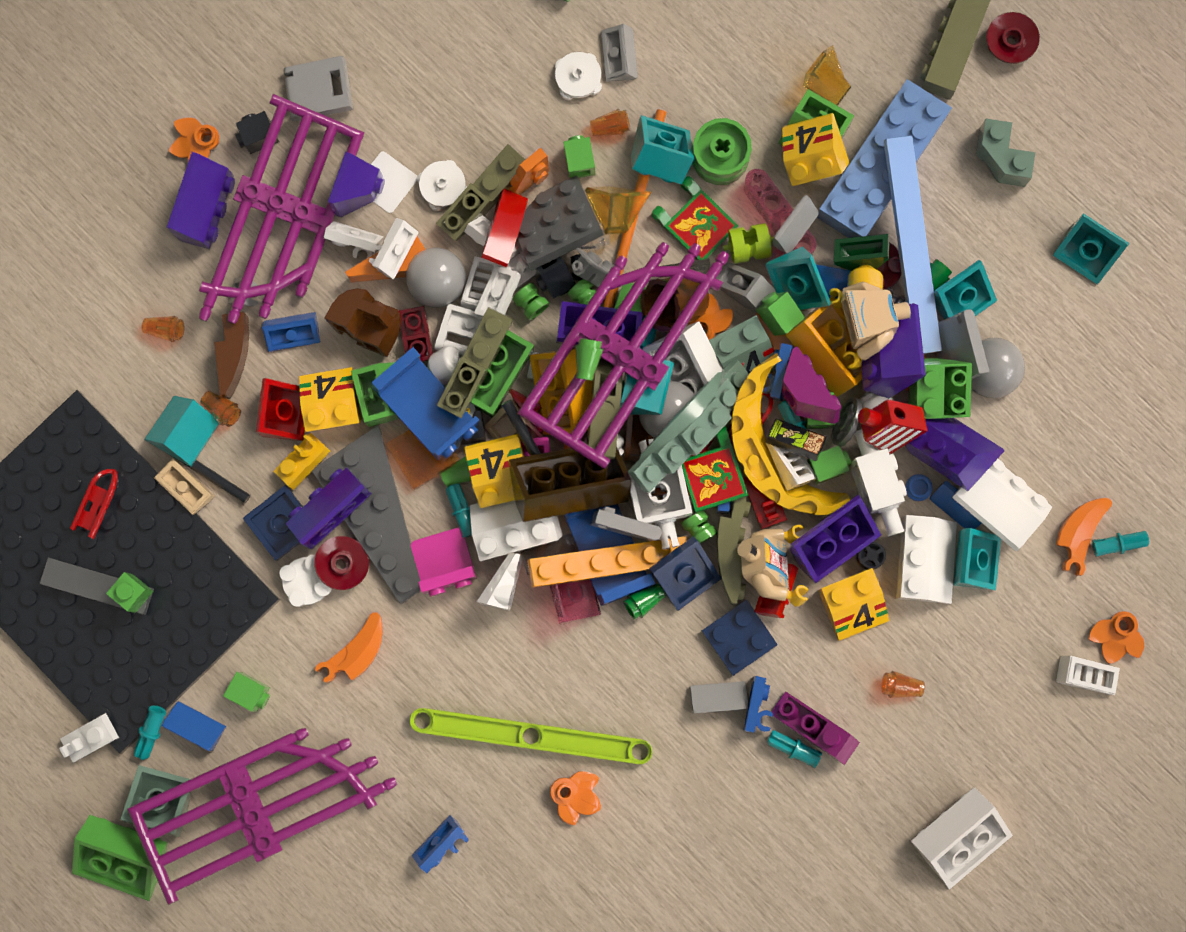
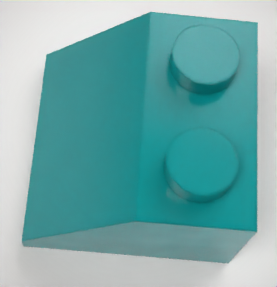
(662, 150)

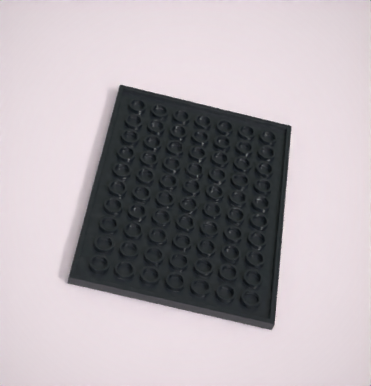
(96, 650)

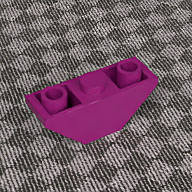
(808, 391)

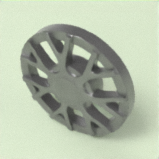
(848, 422)

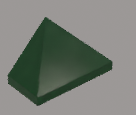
(860, 251)

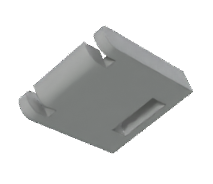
(312, 86)
(962, 342)
(626, 526)

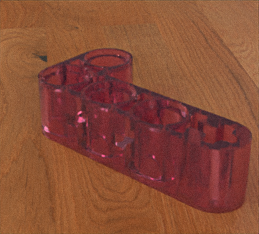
(772, 217)

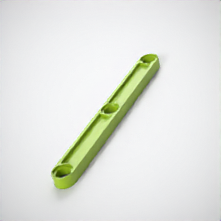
(511, 734)

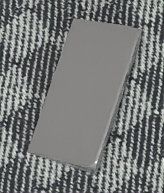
(619, 53)
(795, 225)
(719, 697)

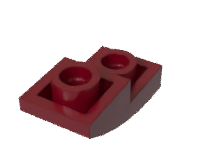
(416, 331)

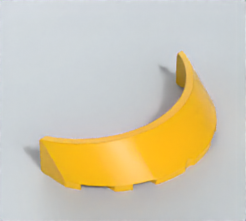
(756, 457)

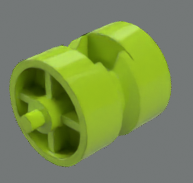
(749, 243)

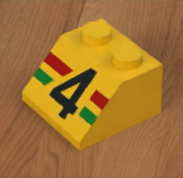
(813, 150)
(329, 399)
(490, 469)
(854, 604)

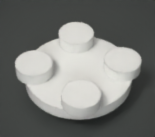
(578, 75)
(441, 184)
(302, 582)

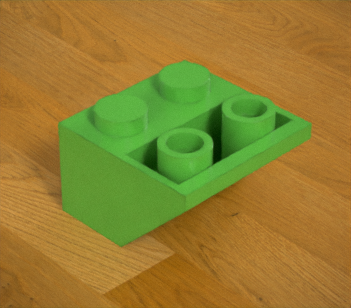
(815, 106)
(944, 389)
(373, 408)

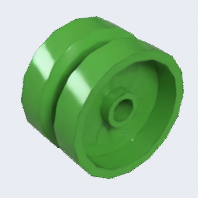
(733, 156)

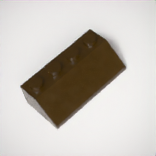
(566, 483)

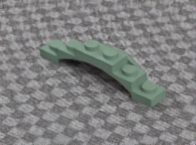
(690, 428)

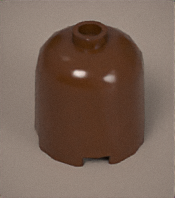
(676, 303)

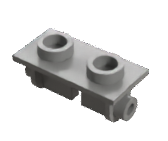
(591, 267)

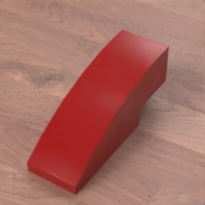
(504, 228)

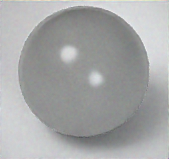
(435, 277)
(1005, 368)
(675, 400)

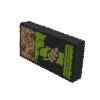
(795, 439)

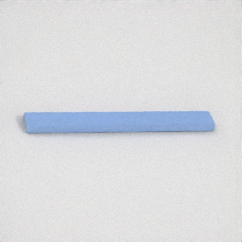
(912, 236)

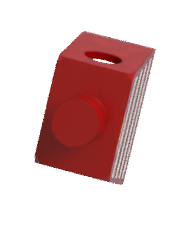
(892, 424)

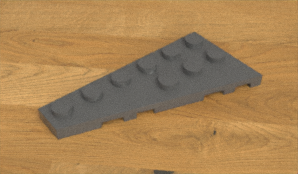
(380, 518)

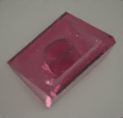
(575, 601)

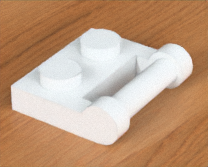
(457, 322)

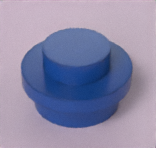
(918, 487)

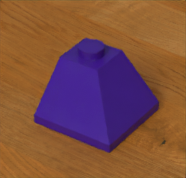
(355, 185)

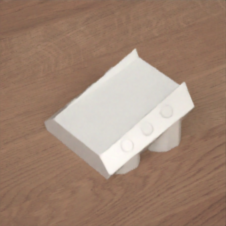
(502, 586)

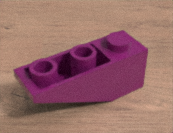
(815, 728)

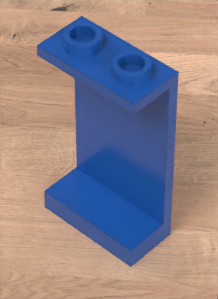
(413, 396)
(590, 538)

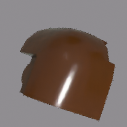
(365, 320)

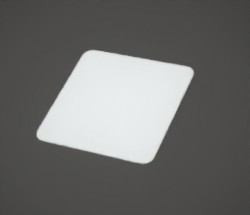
(397, 181)

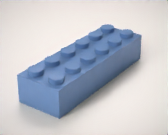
(864, 186)

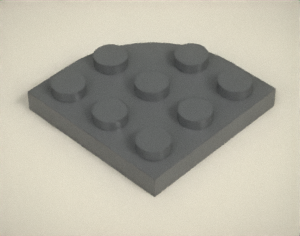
(557, 223)

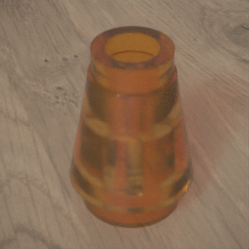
(611, 123)
(166, 328)
(222, 409)
(900, 685)

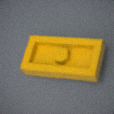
(301, 461)

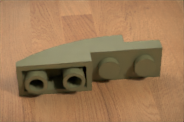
(482, 195)
(475, 362)
(607, 411)
(728, 559)

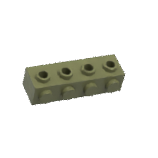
(954, 46)

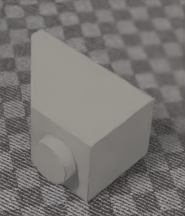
(744, 286)

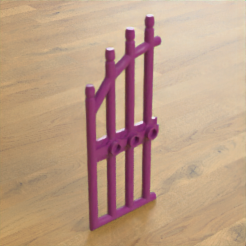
(280, 205)
(618, 351)
(248, 808)

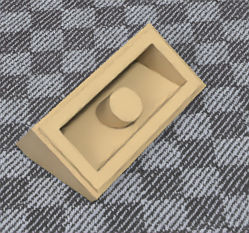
(184, 486)

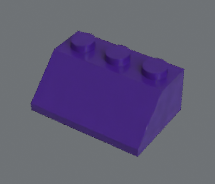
(201, 201)
(571, 312)
(898, 362)
(955, 451)
(327, 508)
(835, 540)

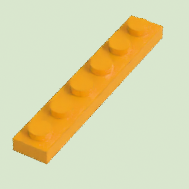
(597, 562)

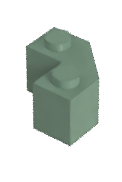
(1007, 164)

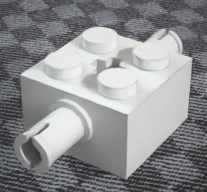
(878, 483)
(665, 511)

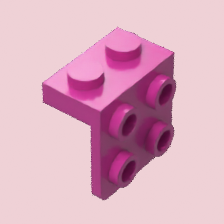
(443, 562)

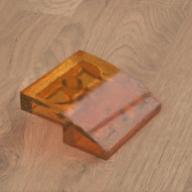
(416, 461)

